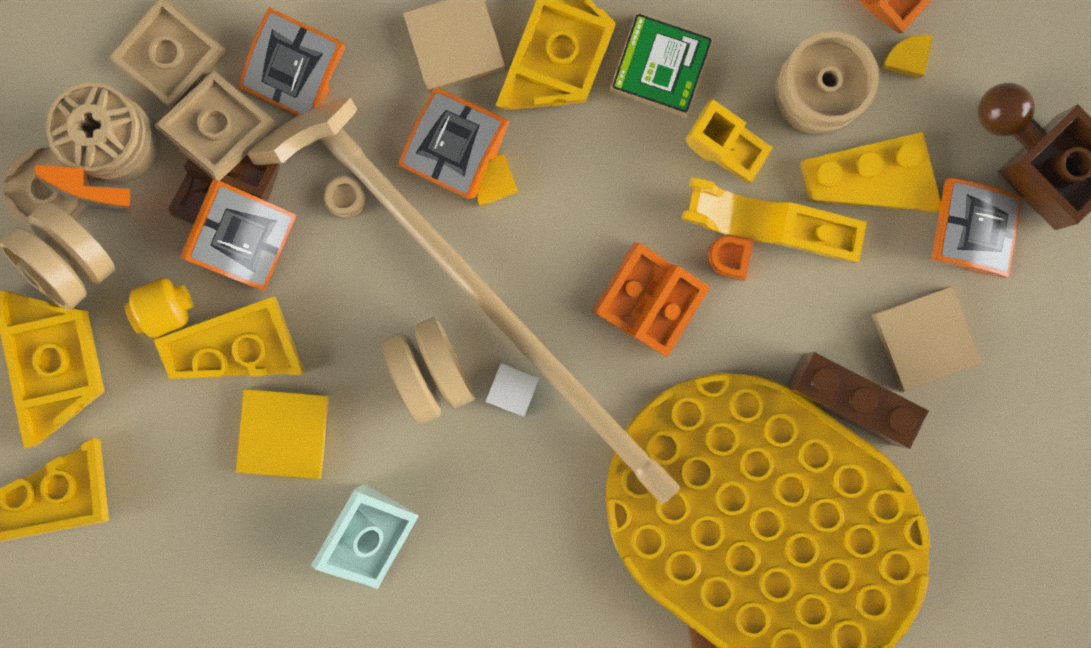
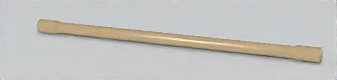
(645, 468)

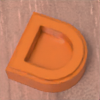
(730, 256)

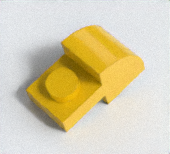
(725, 140)

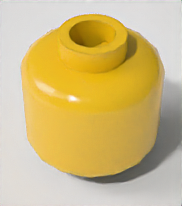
(158, 308)

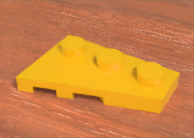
(233, 344)

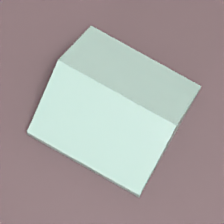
(365, 537)

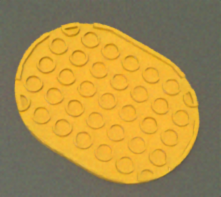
(779, 520)

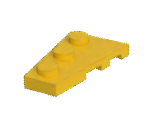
(879, 174)
(57, 497)

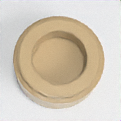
(345, 197)

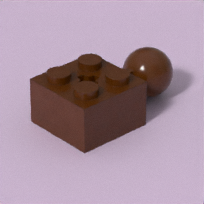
(1055, 160)

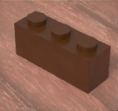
(857, 400)

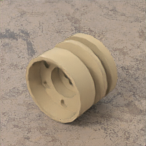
(117, 151)

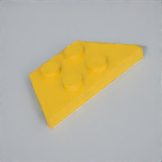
(557, 55)
(48, 363)

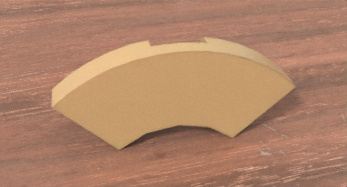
(302, 131)

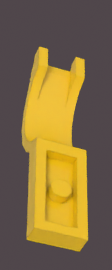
(775, 222)

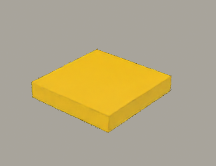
(282, 434)

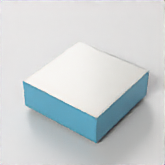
(512, 390)

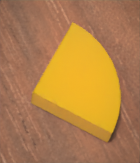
(909, 56)
(496, 182)

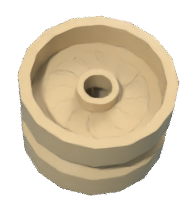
(826, 83)
(57, 255)
(421, 373)

